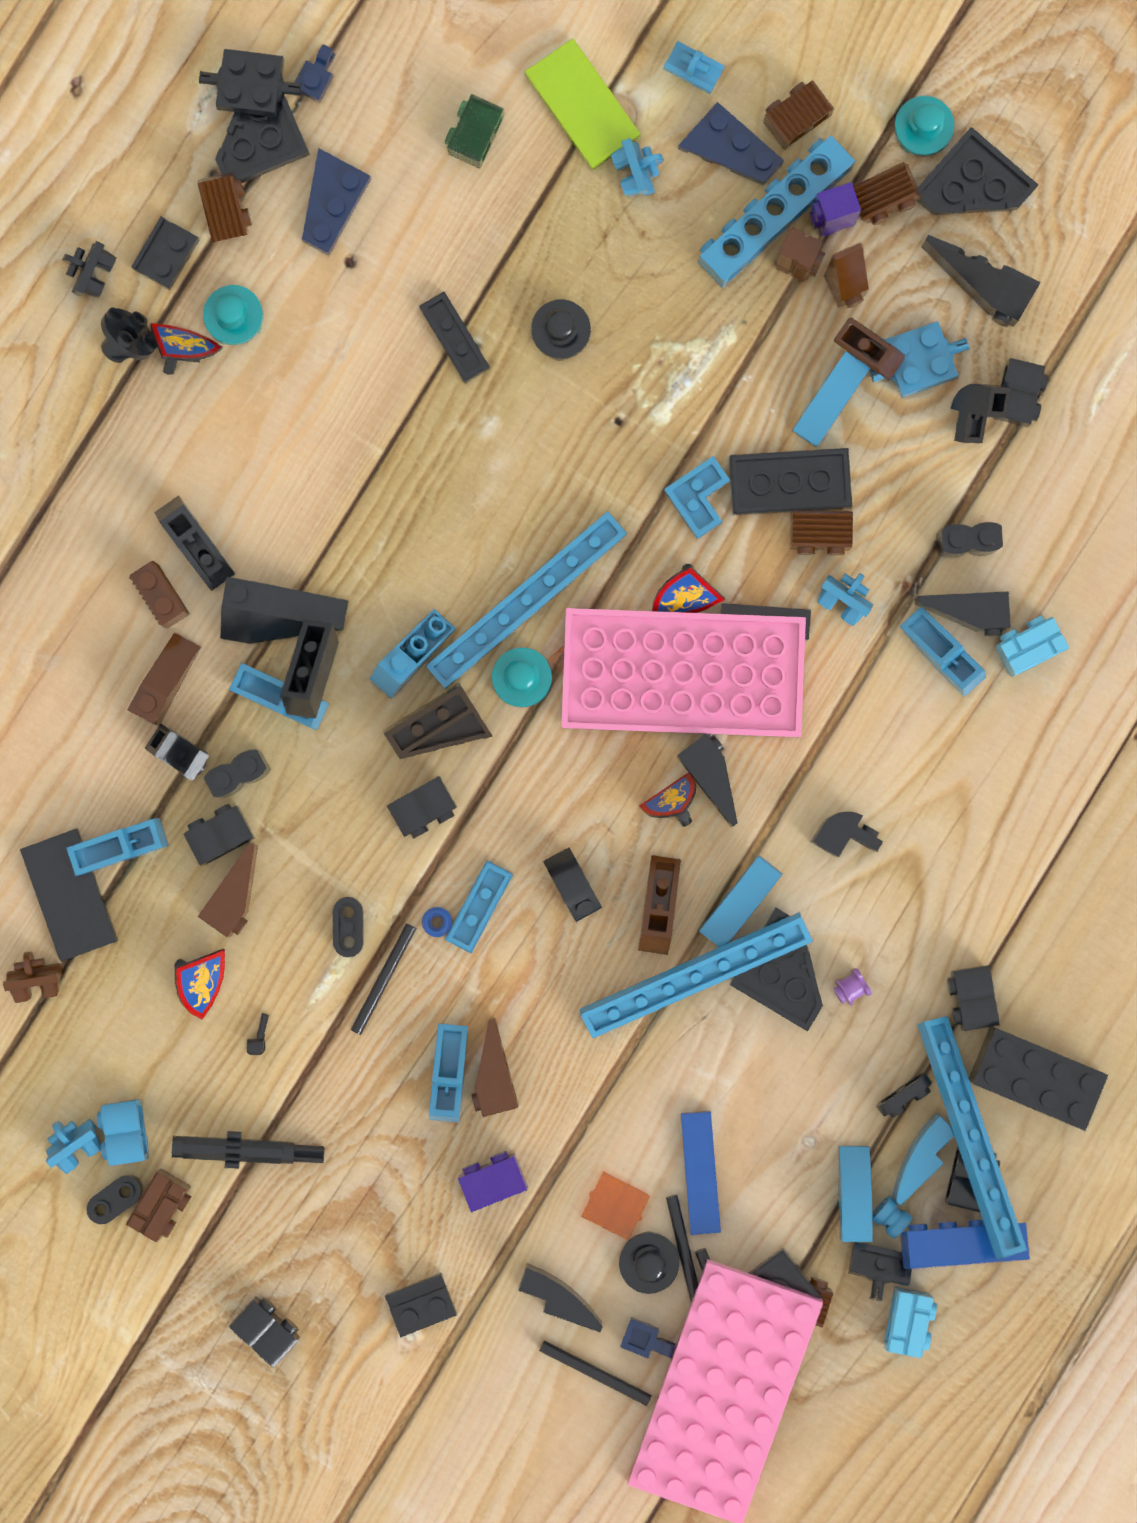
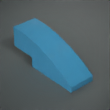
(831, 399)
(943, 651)
(266, 692)
(117, 846)
(740, 902)
(448, 1073)
(920, 1158)
(855, 1194)

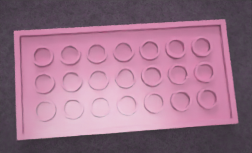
(683, 672)
(725, 1392)

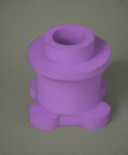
(851, 988)

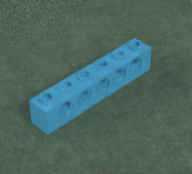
(826, 153)

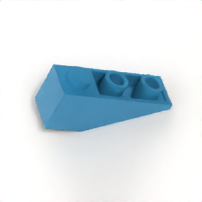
(411, 653)

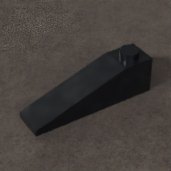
(997, 291)
(267, 612)

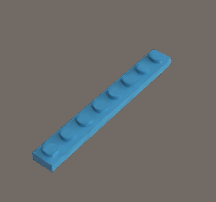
(526, 600)
(696, 975)
(972, 1137)

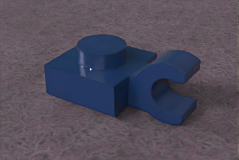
(315, 77)
(643, 1338)

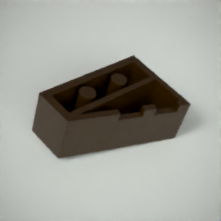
(437, 725)

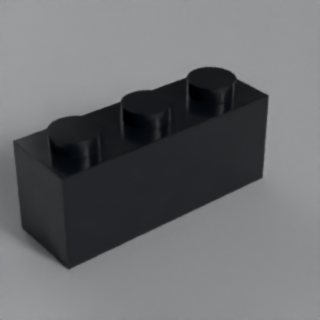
(309, 669)

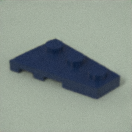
(732, 145)
(332, 200)

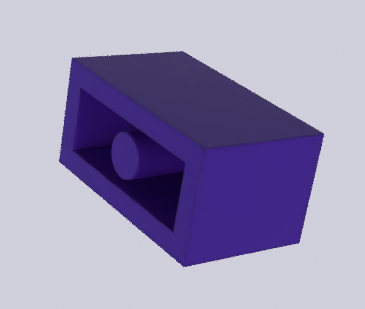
(835, 209)
(492, 1181)

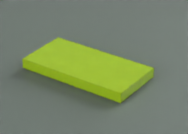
(582, 103)

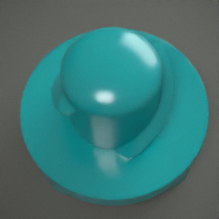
(924, 126)
(233, 315)
(521, 677)

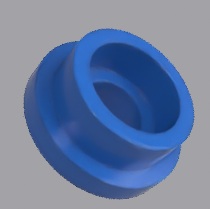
(427, 922)

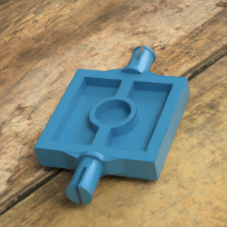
(926, 360)

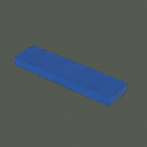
(700, 1173)

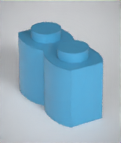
(123, 1132)

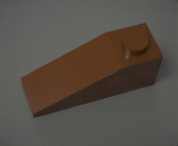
(847, 276)
(164, 680)
(231, 900)
(659, 905)
(494, 1082)

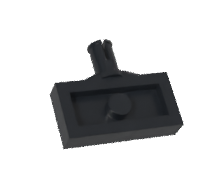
(879, 1266)

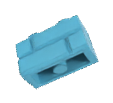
(1031, 646)
(909, 1322)

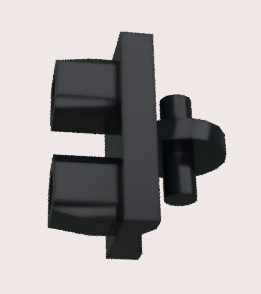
(96, 258)

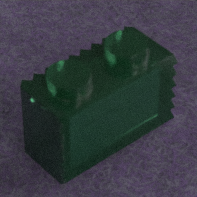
(474, 131)

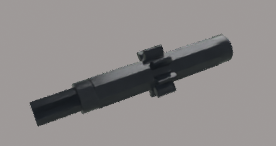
(237, 1150)

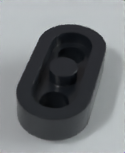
(348, 927)
(915, 1088)
(114, 1200)

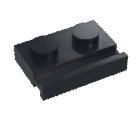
(165, 253)
(421, 1305)

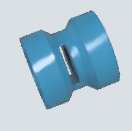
(889, 1215)

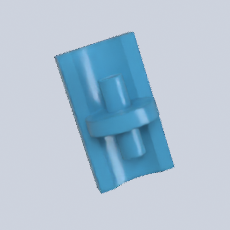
(694, 67)
(632, 156)
(835, 590)
(68, 1140)

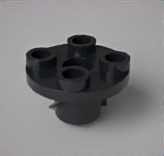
(560, 329)
(126, 336)
(649, 1262)

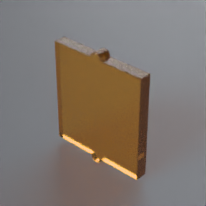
(615, 1205)

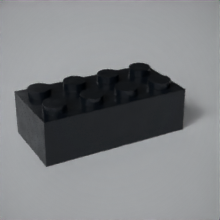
(1037, 1078)

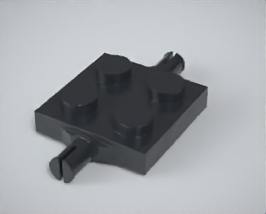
(250, 83)

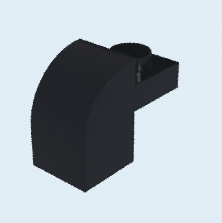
(974, 405)
(177, 752)
(839, 828)
(572, 884)

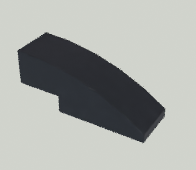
(560, 1298)

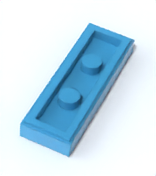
(479, 906)

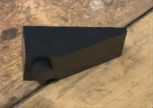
(194, 542)
(975, 611)
(709, 770)

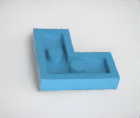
(691, 493)

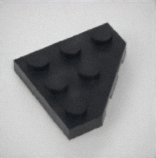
(261, 143)
(975, 180)
(784, 983)

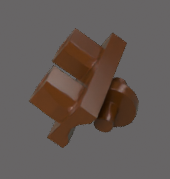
(32, 973)

